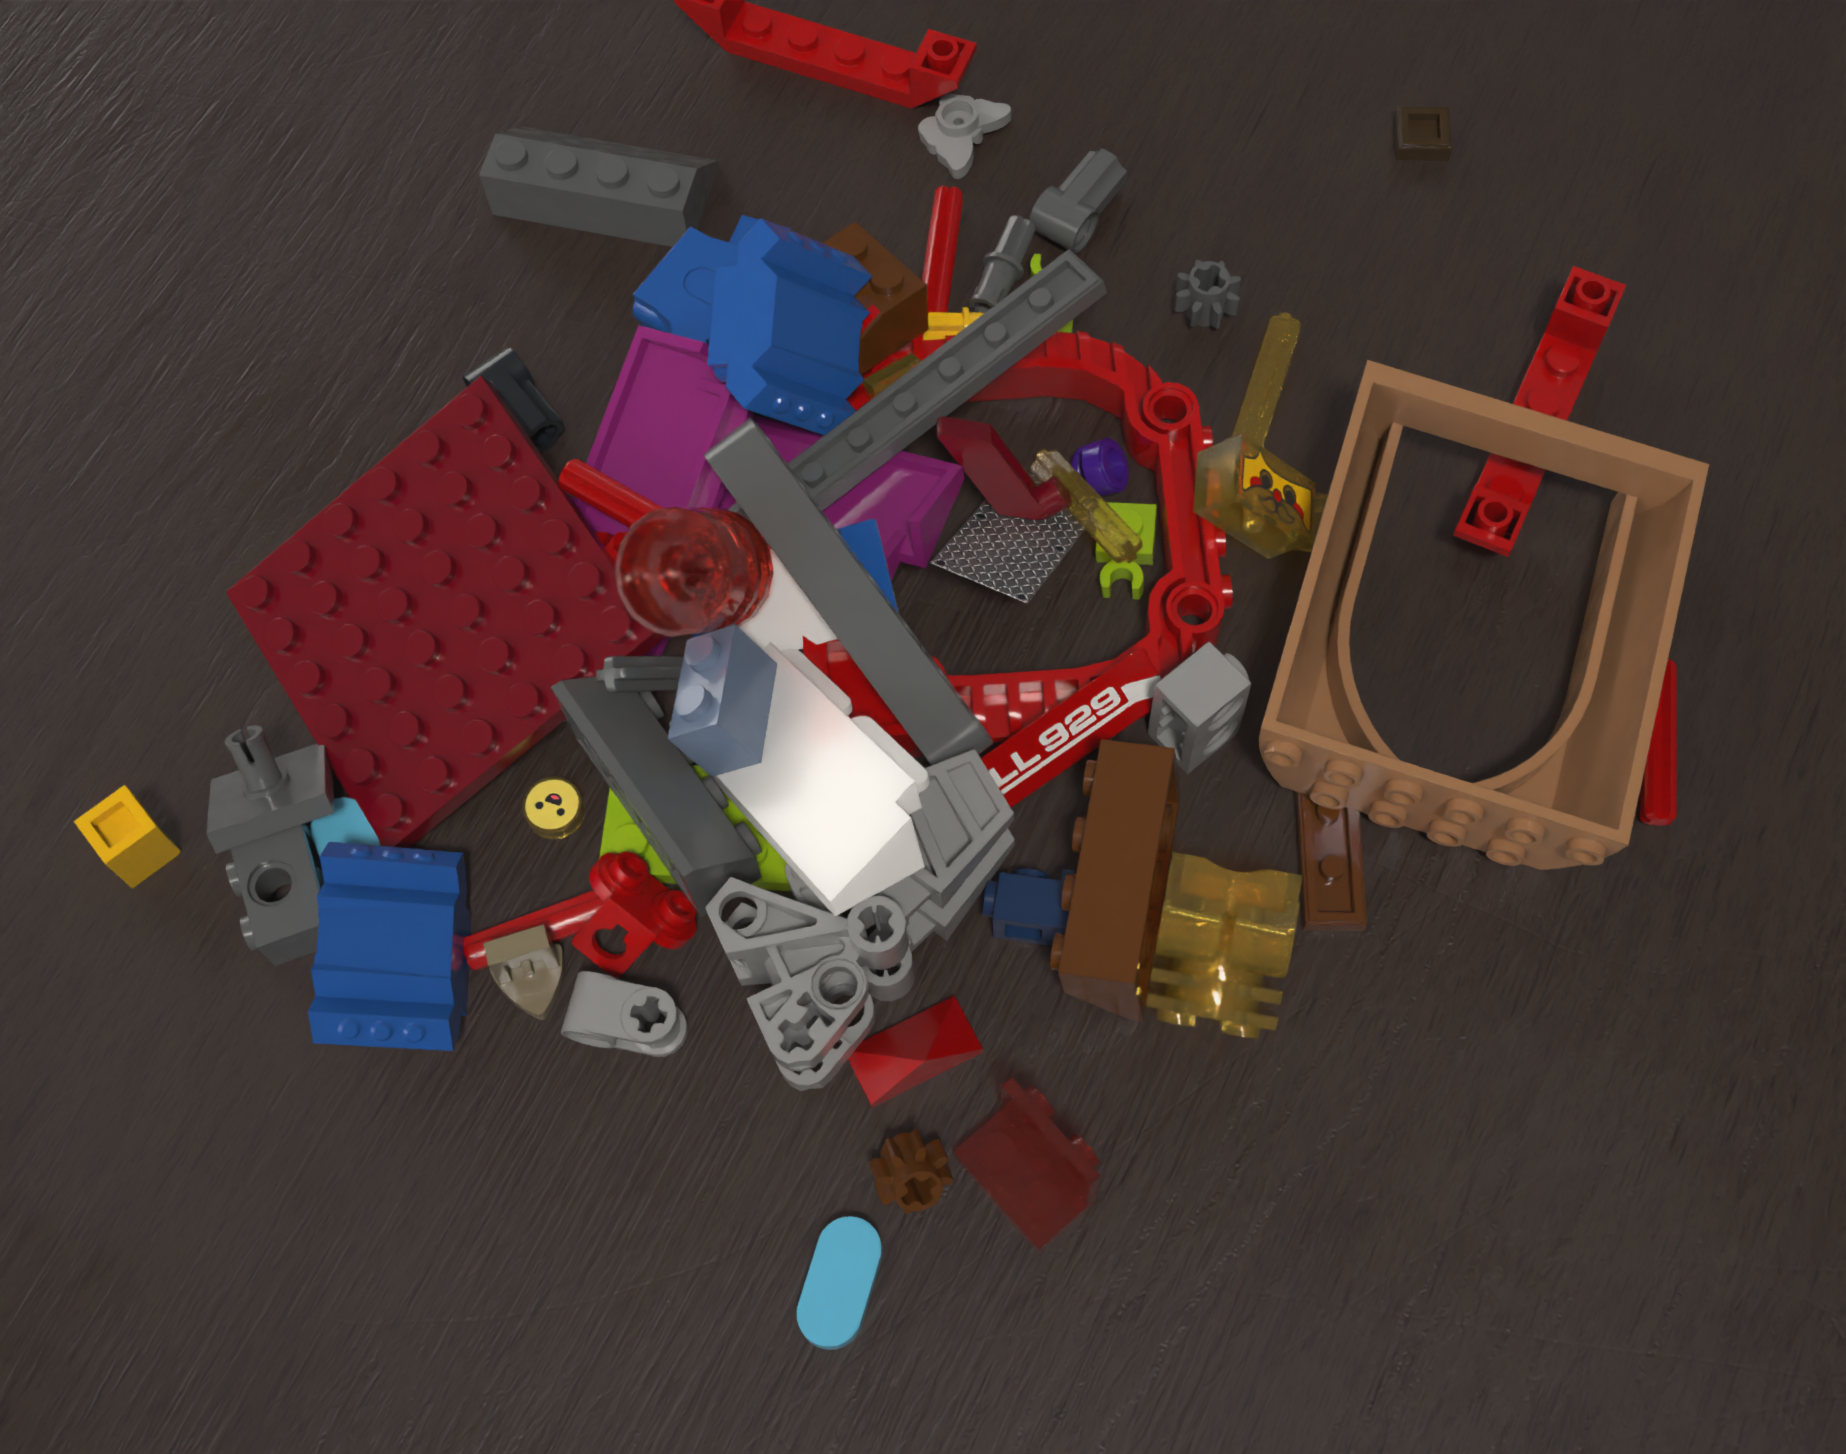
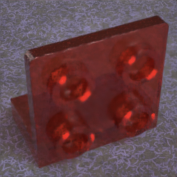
(1031, 1166)

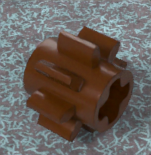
(911, 1172)

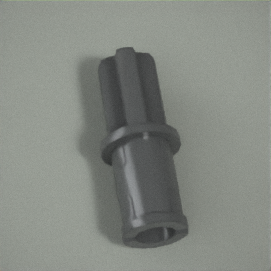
(1003, 265)

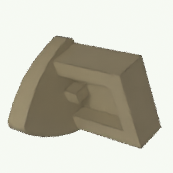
(527, 969)

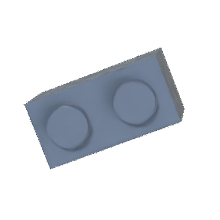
(723, 701)

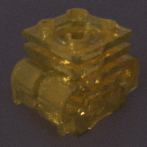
(1221, 942)

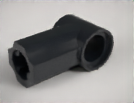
(519, 393)

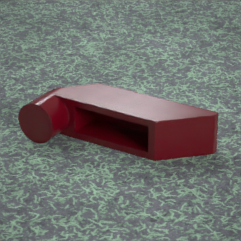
(999, 472)

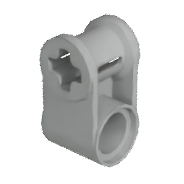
(614, 1013)

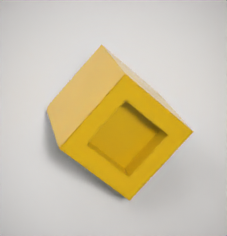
(127, 837)

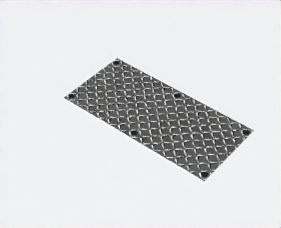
(1009, 551)

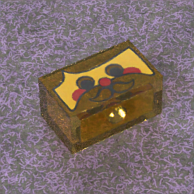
(1254, 496)

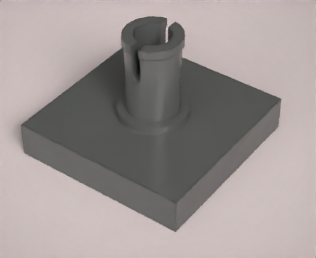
(267, 791)

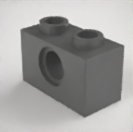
(283, 927)

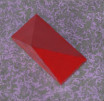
(914, 1051)

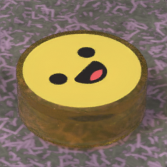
(553, 808)

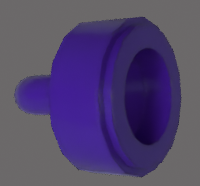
(1102, 466)

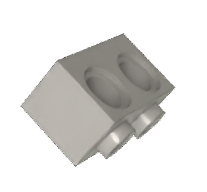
(1199, 706)

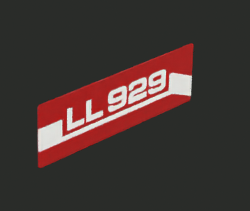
(1073, 727)

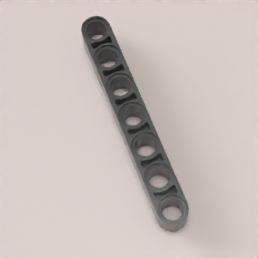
(846, 595)

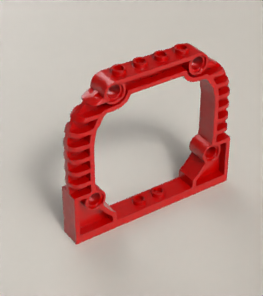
(1118, 383)

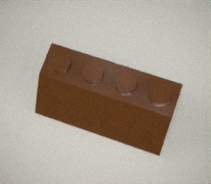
(1119, 877)

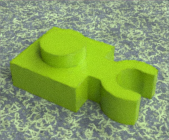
(1142, 520)

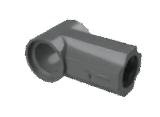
(1073, 210)

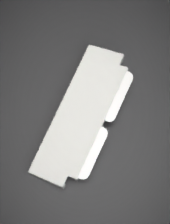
(830, 789)

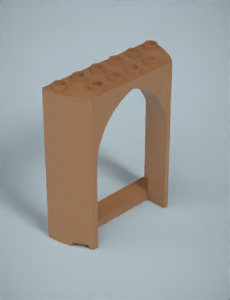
(1584, 786)

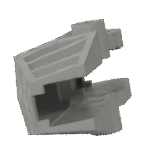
(825, 956)

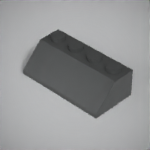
(596, 185)
(659, 788)

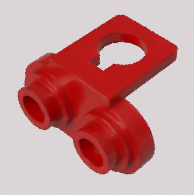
(639, 906)

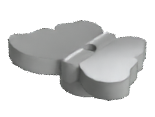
(957, 126)

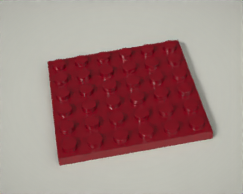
(438, 615)

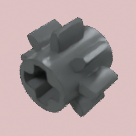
(1207, 294)

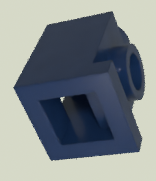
(1026, 906)

